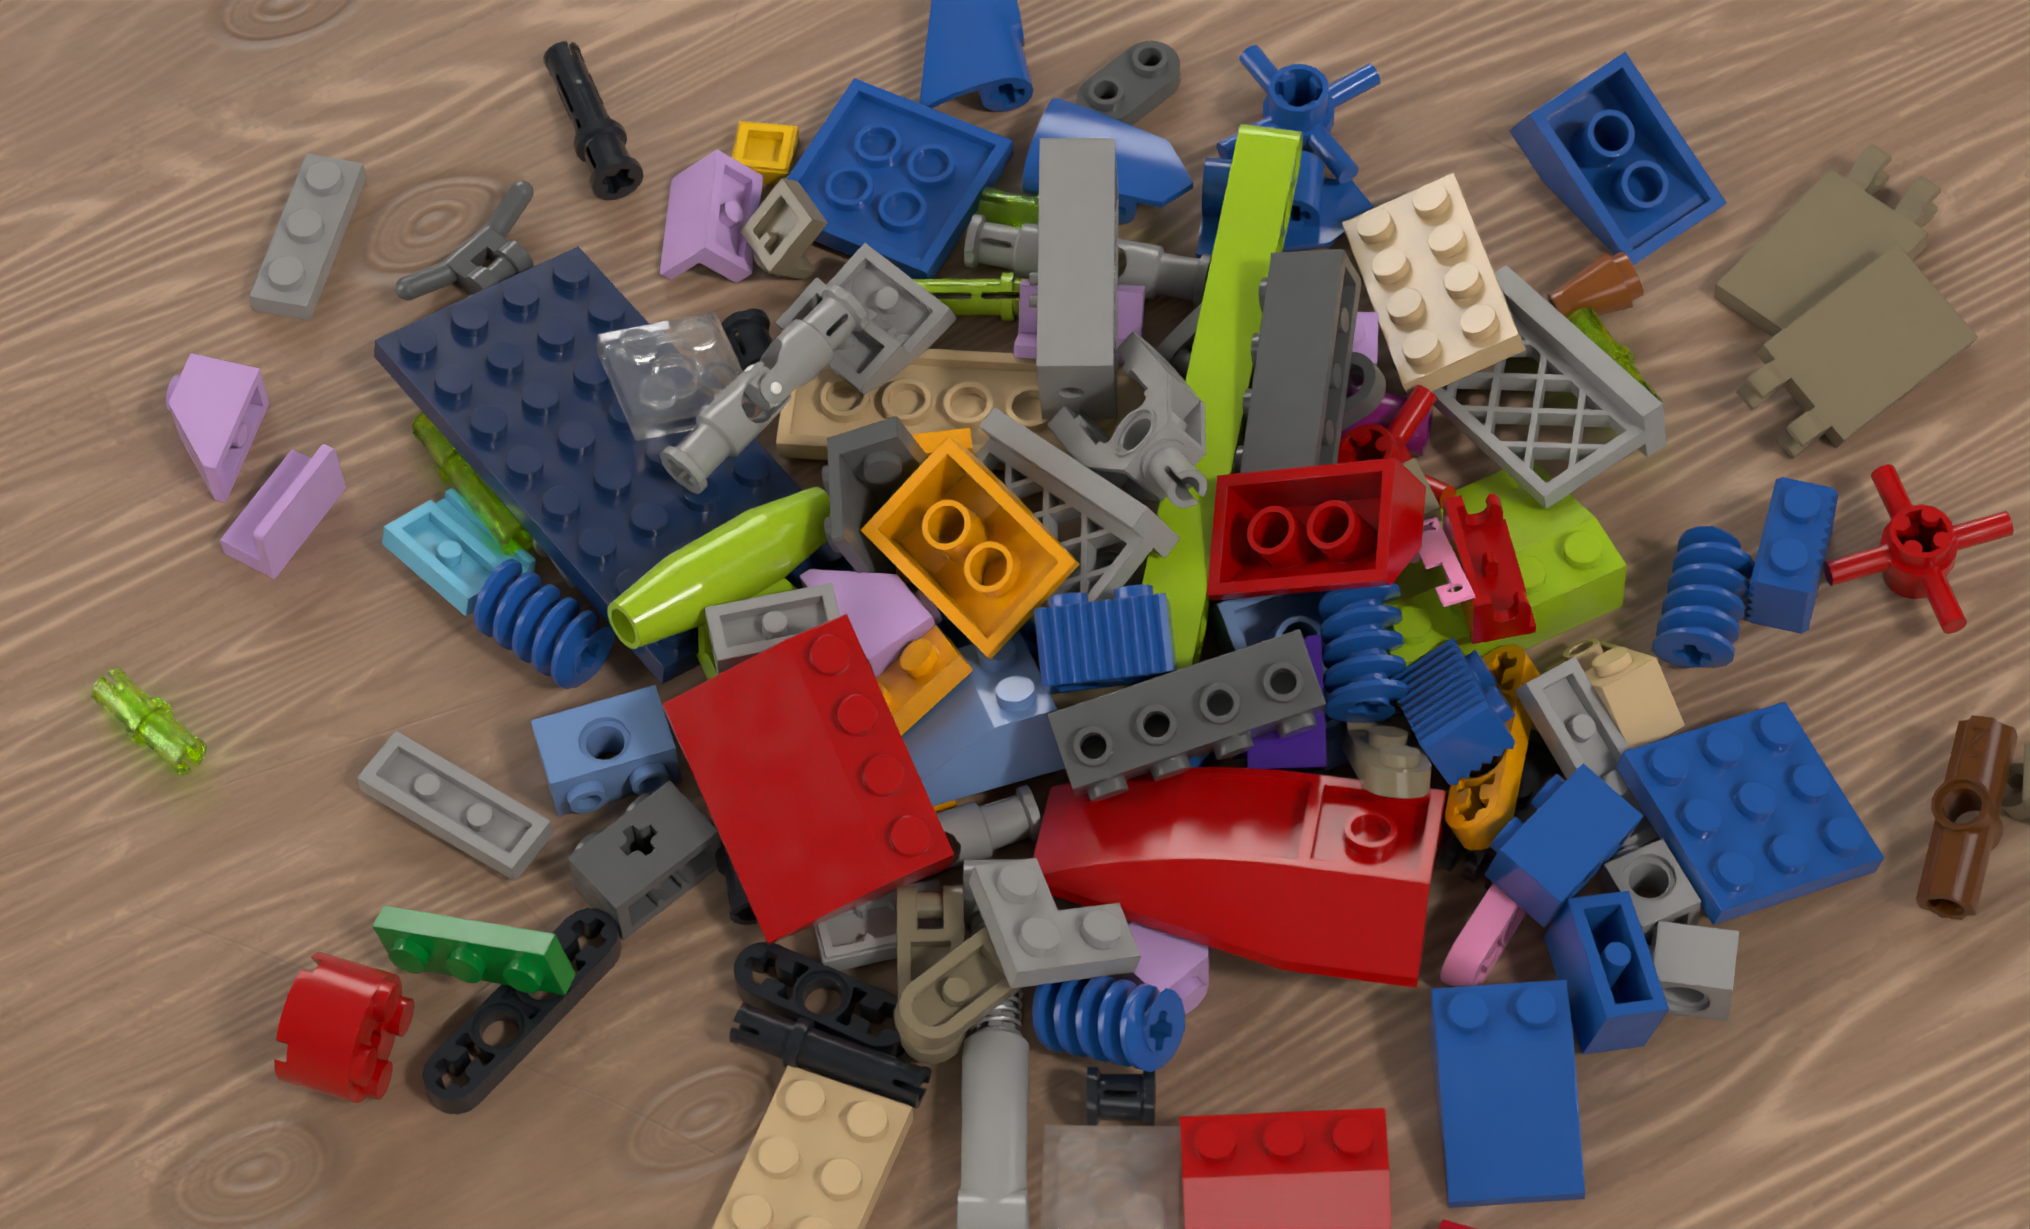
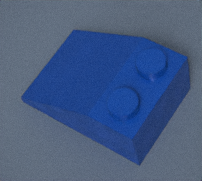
(1618, 161)
(1507, 1093)

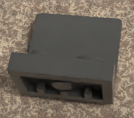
(859, 479)

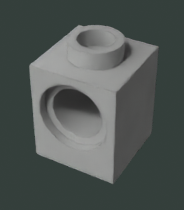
(1657, 870)
(1696, 968)

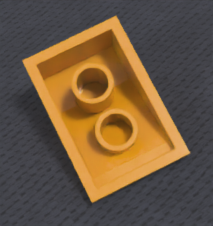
(970, 546)

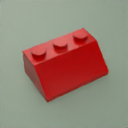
(1314, 528)
(1286, 1170)

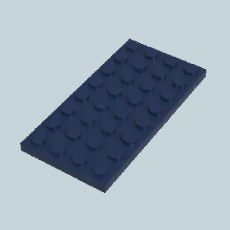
(538, 421)

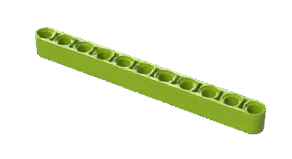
(1221, 364)

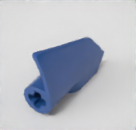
(975, 49)
(1146, 163)
(1316, 210)

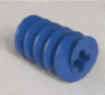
(1704, 600)
(540, 626)
(1358, 651)
(1110, 1021)

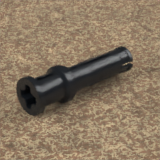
(598, 137)

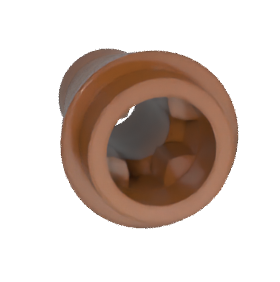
(1604, 285)

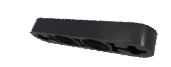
(531, 1016)

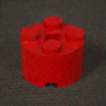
(342, 1028)

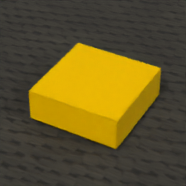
(767, 149)

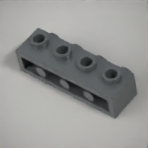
(1300, 361)
(1188, 714)

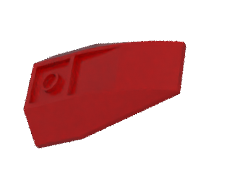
(1257, 866)

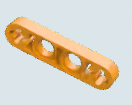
(1500, 787)

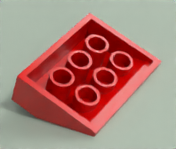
(808, 780)

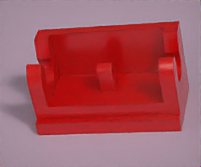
(1492, 570)

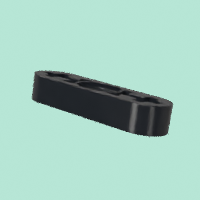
(772, 995)

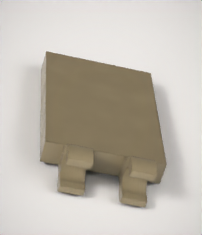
(1826, 243)
(1858, 351)

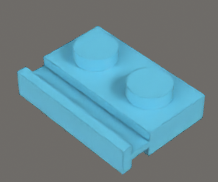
(449, 549)

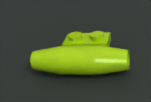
(723, 566)

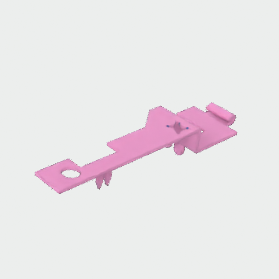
(1438, 551)

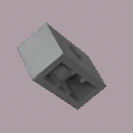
(645, 858)

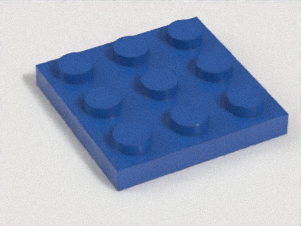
(898, 177)
(1749, 812)

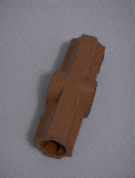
(1961, 852)

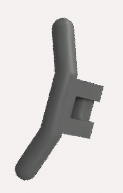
(487, 243)

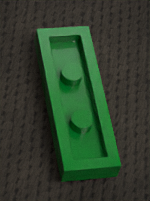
(474, 950)

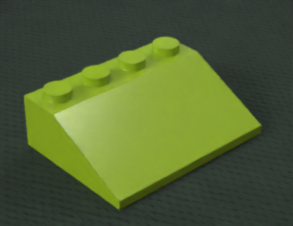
(1563, 560)

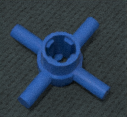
(1305, 102)

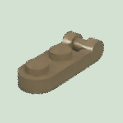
(1387, 757)
(925, 947)
(953, 994)

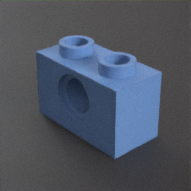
(620, 724)

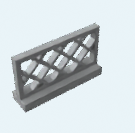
(1575, 367)
(1083, 496)

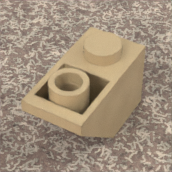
(1630, 689)

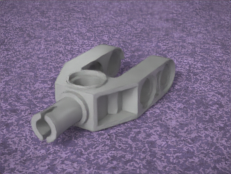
(1153, 445)

